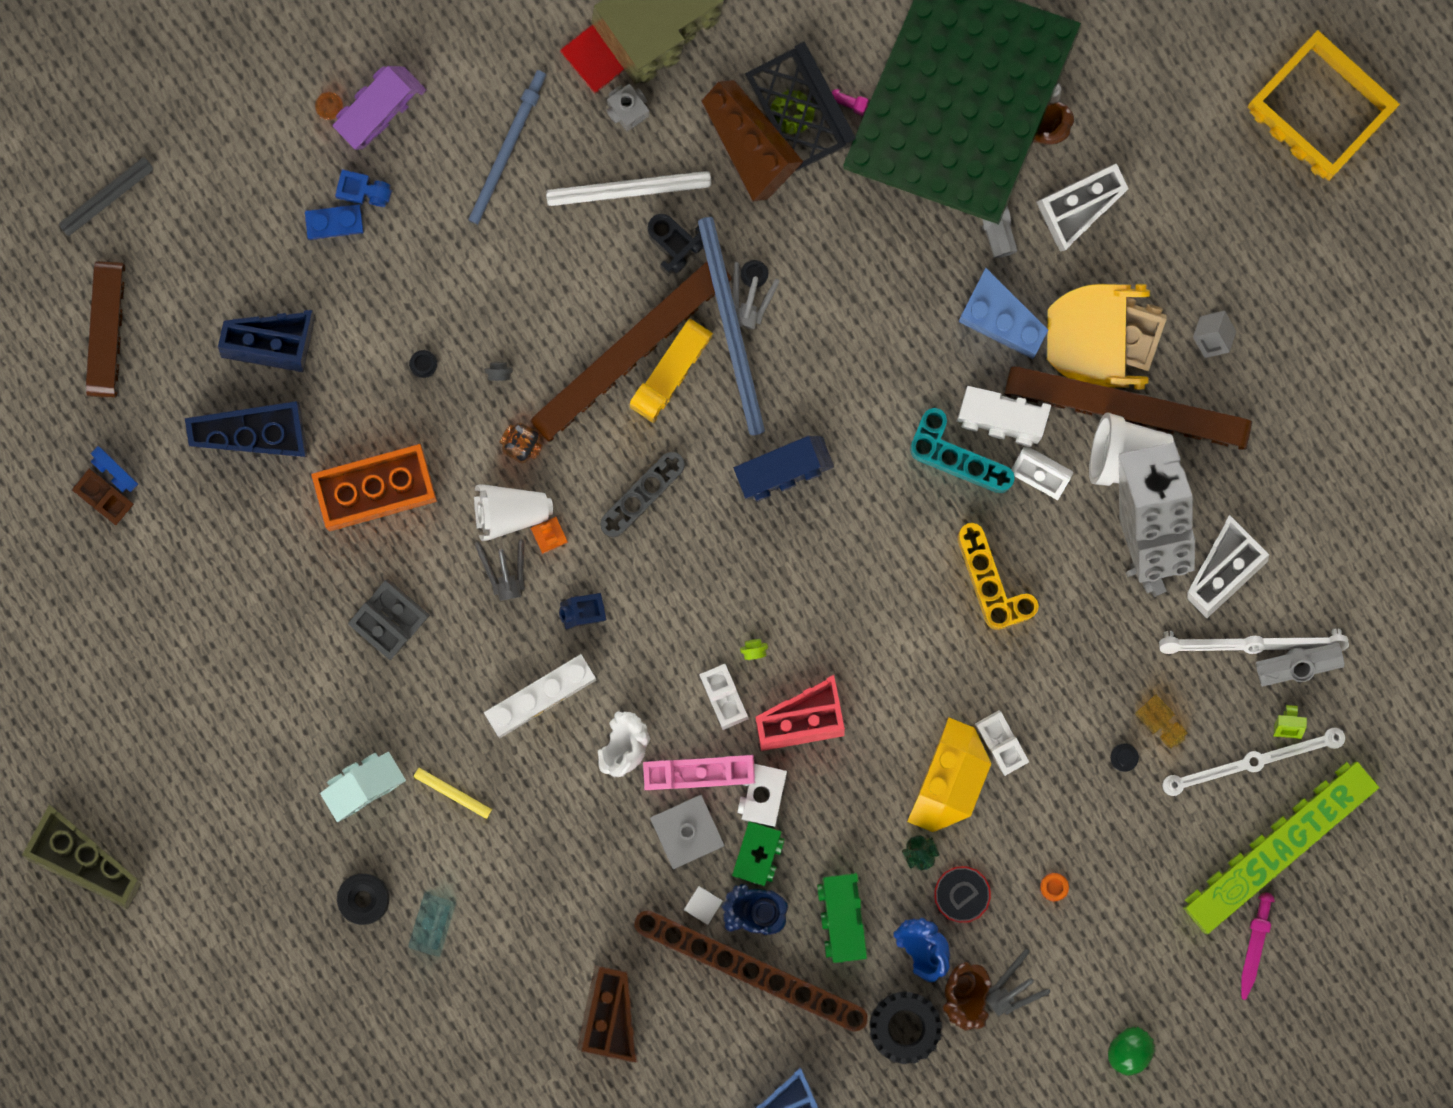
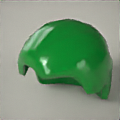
(1131, 1051)

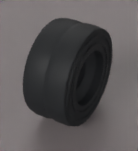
(348, 892)

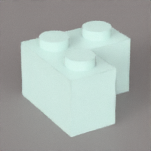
(361, 785)

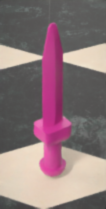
(858, 105)
(1259, 927)

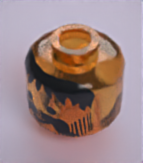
(521, 442)

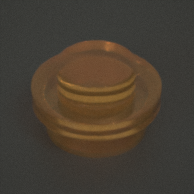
(328, 105)

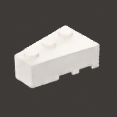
(1080, 204)
(1227, 567)

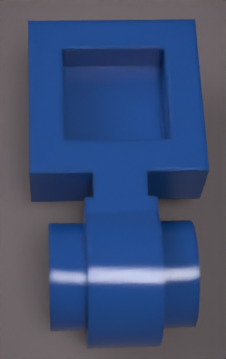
(354, 188)

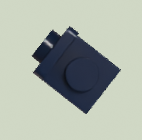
(582, 610)

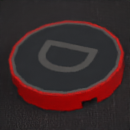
(962, 894)

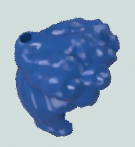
(925, 946)

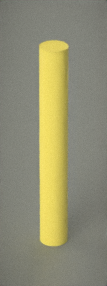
(452, 793)

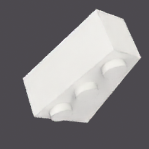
(1003, 416)

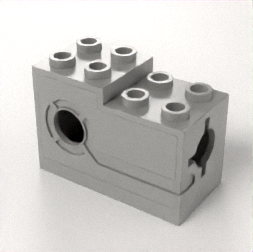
(1156, 512)

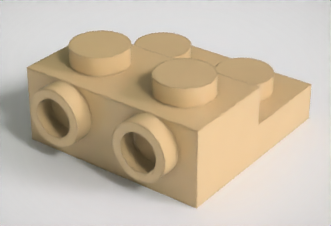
(1142, 333)

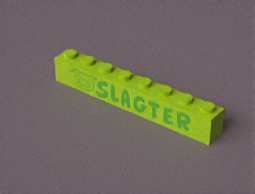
(1281, 847)

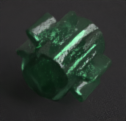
(920, 852)

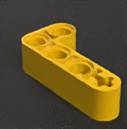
(670, 370)
(991, 575)

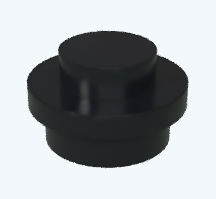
(752, 269)
(423, 364)
(1124, 757)

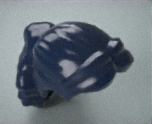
(754, 910)

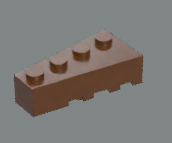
(752, 142)

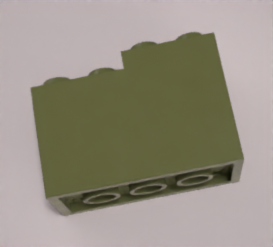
(651, 32)

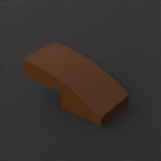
(102, 496)

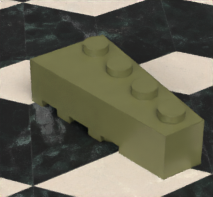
(79, 859)

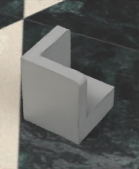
(1214, 334)

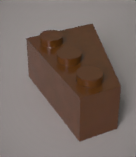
(607, 1016)

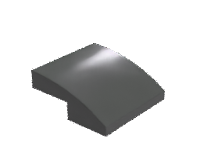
(379, 628)

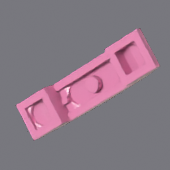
(699, 772)

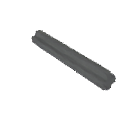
(106, 196)

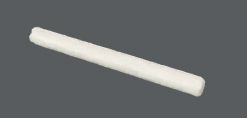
(628, 188)

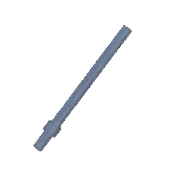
(529, 98)

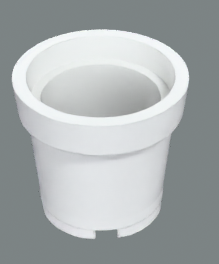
(1117, 437)

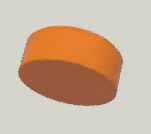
(1054, 887)

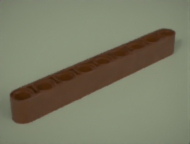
(625, 353)
(1133, 407)
(765, 971)

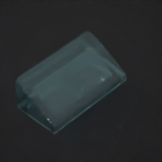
(432, 925)

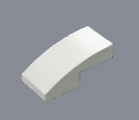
(723, 696)
(1002, 743)

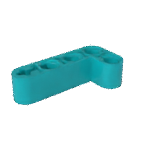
(963, 456)

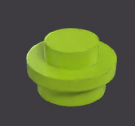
(754, 649)

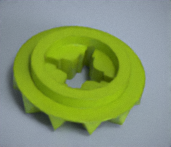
(791, 127)

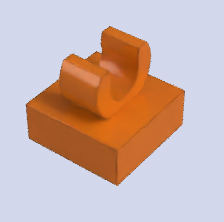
(549, 535)

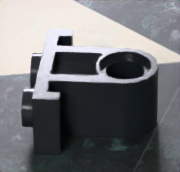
(675, 244)

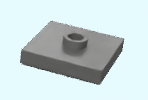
(687, 832)

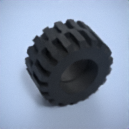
(930, 1033)

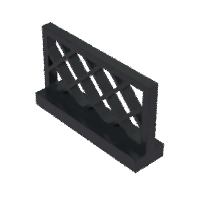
(818, 90)

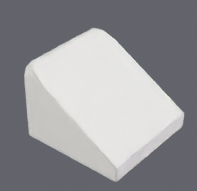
(703, 905)

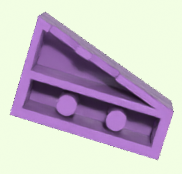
(377, 105)

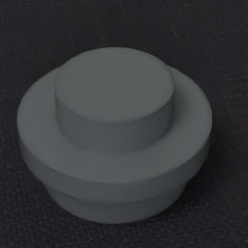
(498, 371)

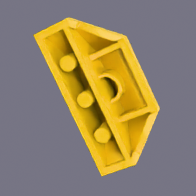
(951, 779)

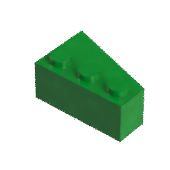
(842, 918)

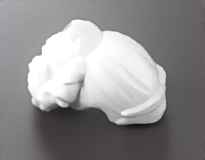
(625, 745)

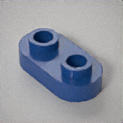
(121, 479)

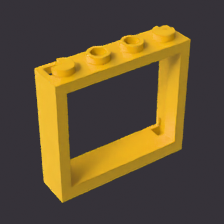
(1353, 74)

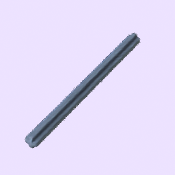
(731, 326)

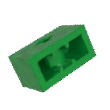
(756, 836)

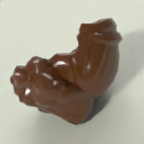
(1055, 124)
(967, 996)

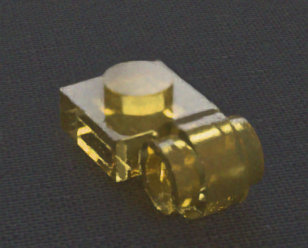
(1156, 715)

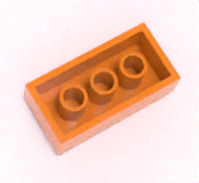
(374, 487)

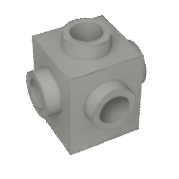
(630, 115)

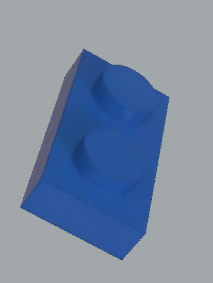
(334, 222)

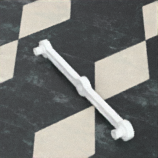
(1250, 645)
(1174, 785)

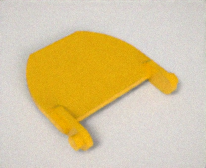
(1090, 334)

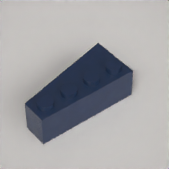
(259, 430)

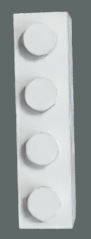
(540, 696)

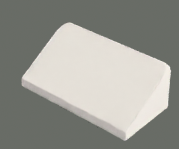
(1041, 472)

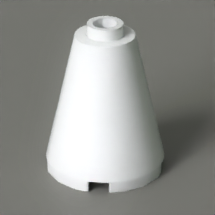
(509, 510)

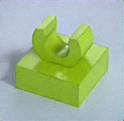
(1289, 724)

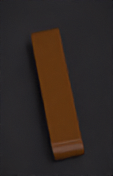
(104, 329)

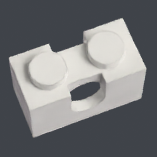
(767, 812)

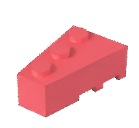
(803, 719)

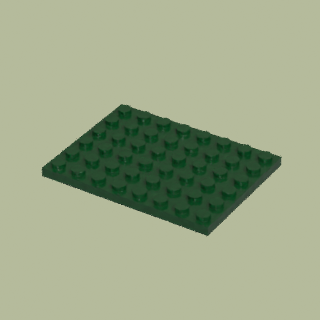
(962, 101)

